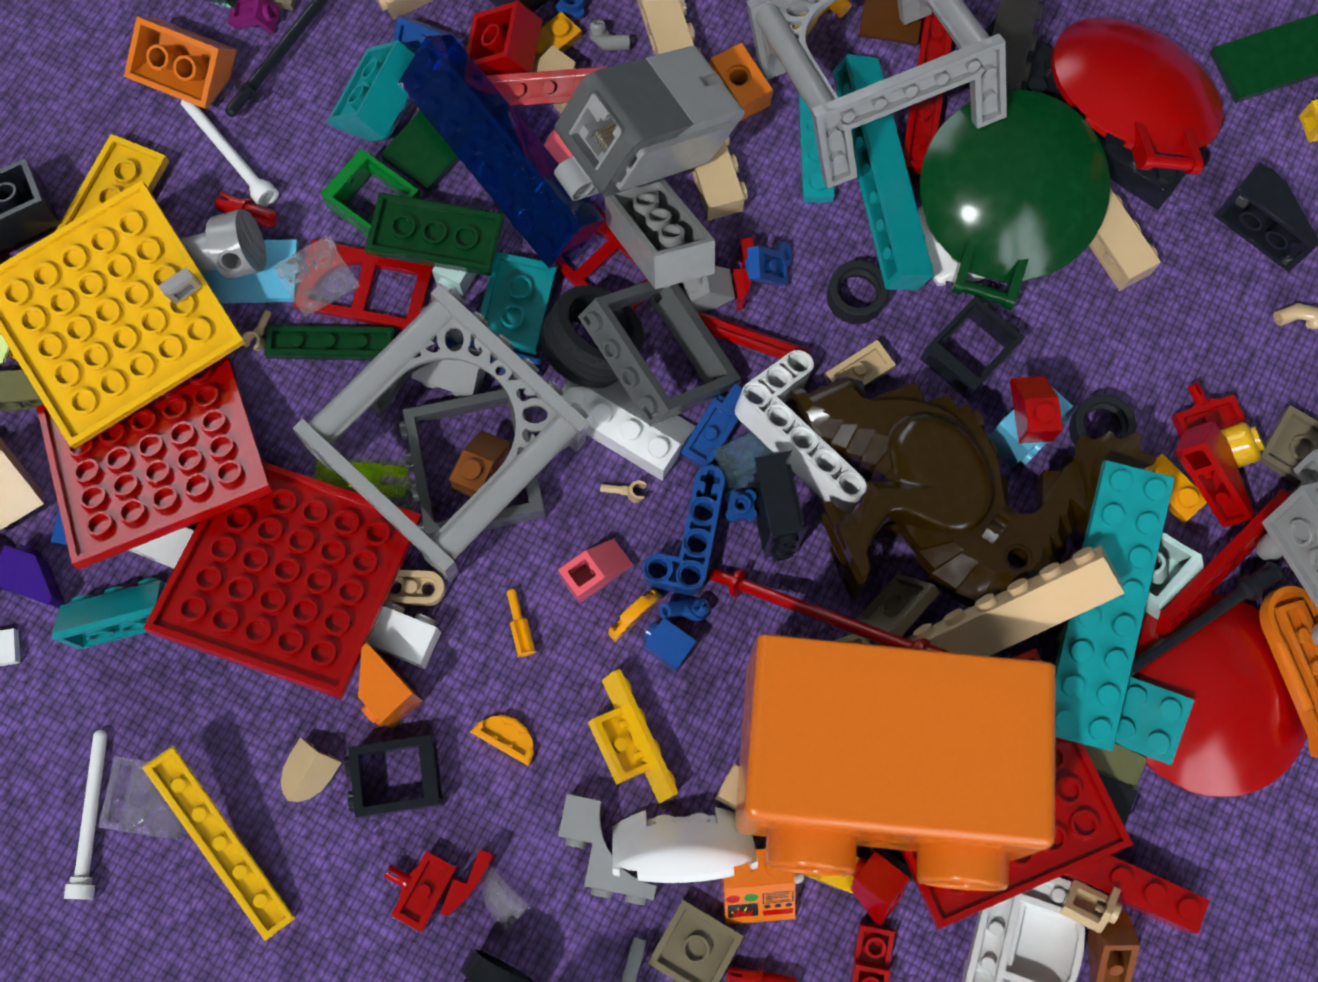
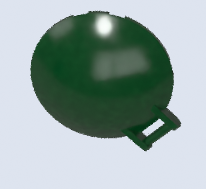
(1014, 192)

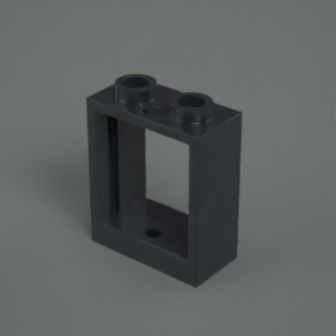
(953, 370)
(429, 770)

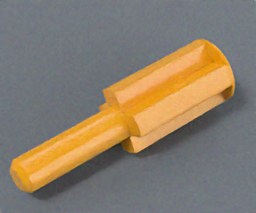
(520, 627)

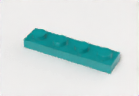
(813, 187)

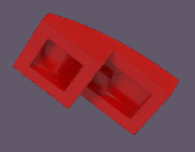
(740, 278)
(462, 891)

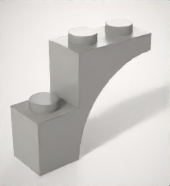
(583, 824)

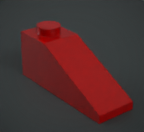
(1215, 473)

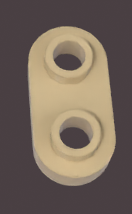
(412, 588)

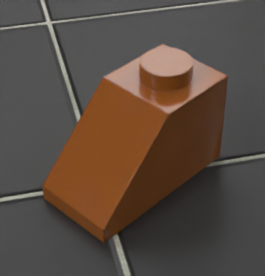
(478, 462)
(1113, 951)

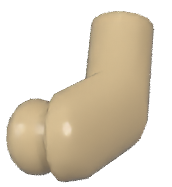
(1295, 312)

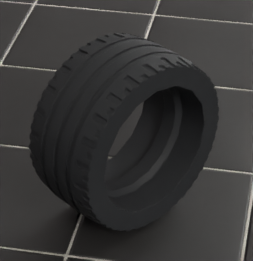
(572, 355)

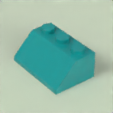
(373, 93)
(107, 617)

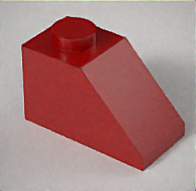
(1035, 409)
(878, 886)

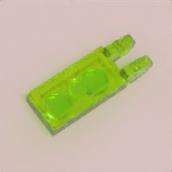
(371, 471)

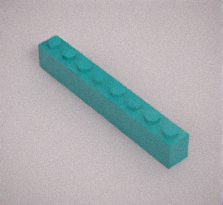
(885, 186)

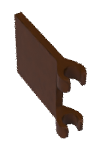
(882, 22)

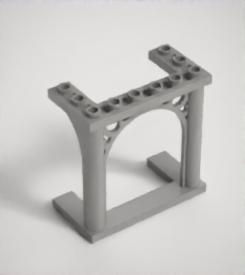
(784, 50)
(563, 427)

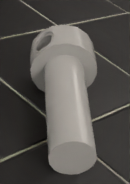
(229, 244)

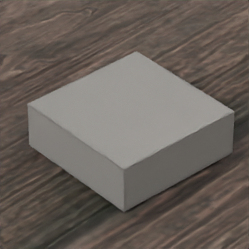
(180, 285)

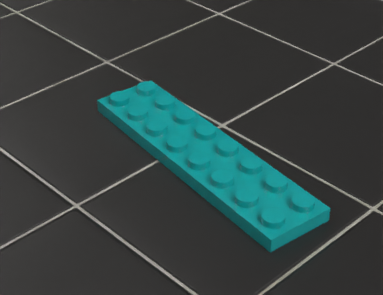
(1102, 642)

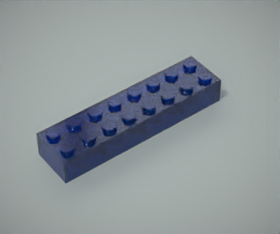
(498, 149)

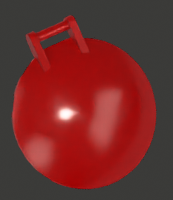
(1139, 90)
(1242, 715)

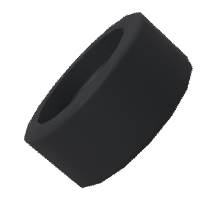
(852, 314)
(1107, 403)

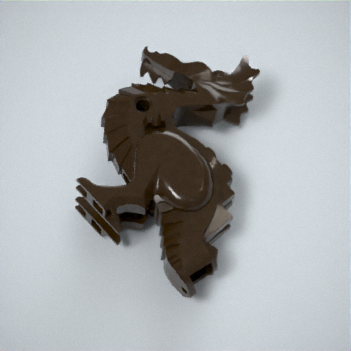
(944, 491)

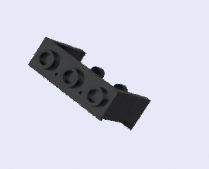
(777, 506)

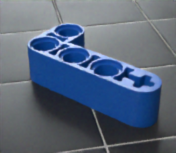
(693, 530)

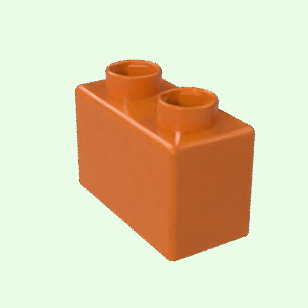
(897, 756)

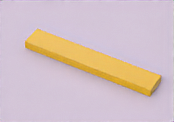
(218, 842)

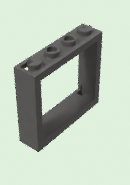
(632, 369)
(415, 461)

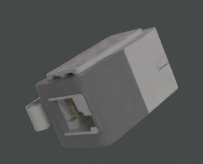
(643, 123)

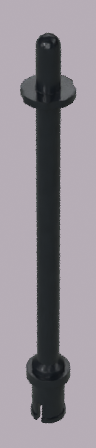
(247, 90)
(1248, 587)

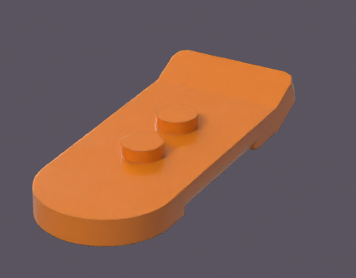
(1287, 624)

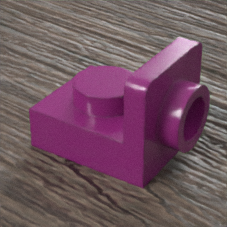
(253, 13)

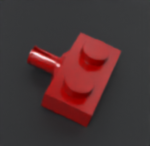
(1223, 411)
(421, 889)

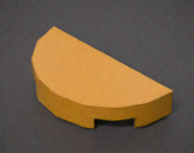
(634, 614)
(508, 736)

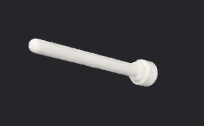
(261, 191)
(81, 884)

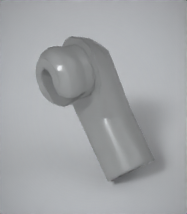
(605, 40)

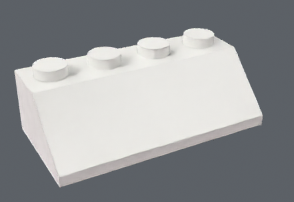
(624, 430)

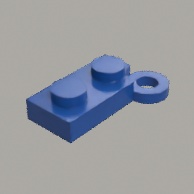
(769, 265)

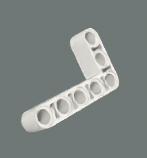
(767, 416)

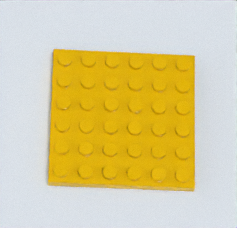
(96, 325)

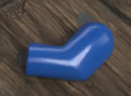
(685, 609)

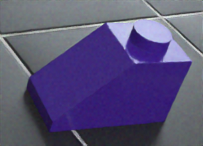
(28, 575)

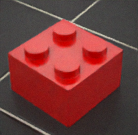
(504, 39)

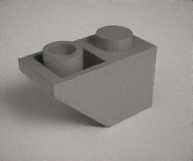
(710, 290)
(452, 375)

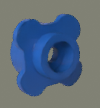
(576, 9)
(736, 514)

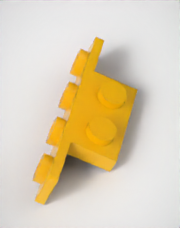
(628, 741)

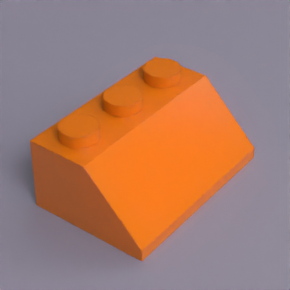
(178, 61)

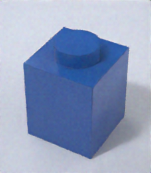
(668, 644)

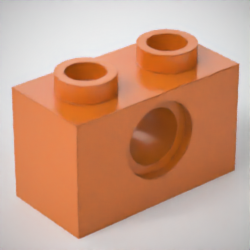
(738, 66)

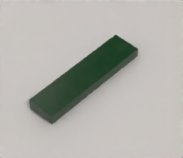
(326, 342)

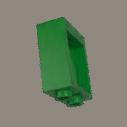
(353, 177)

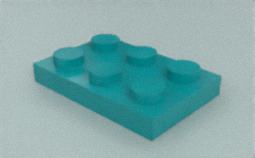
(518, 300)
(1153, 720)

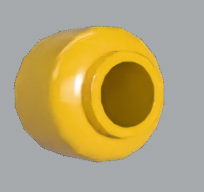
(1244, 443)

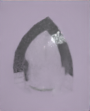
(503, 900)

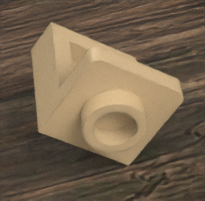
(1091, 906)

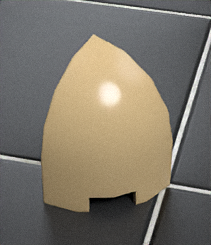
(306, 772)

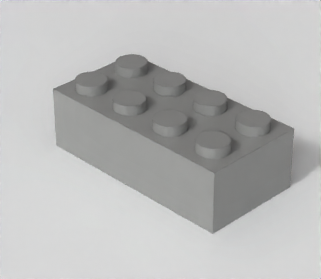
(661, 234)

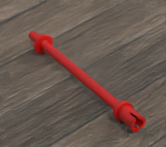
(738, 583)

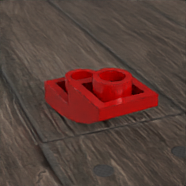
(872, 953)

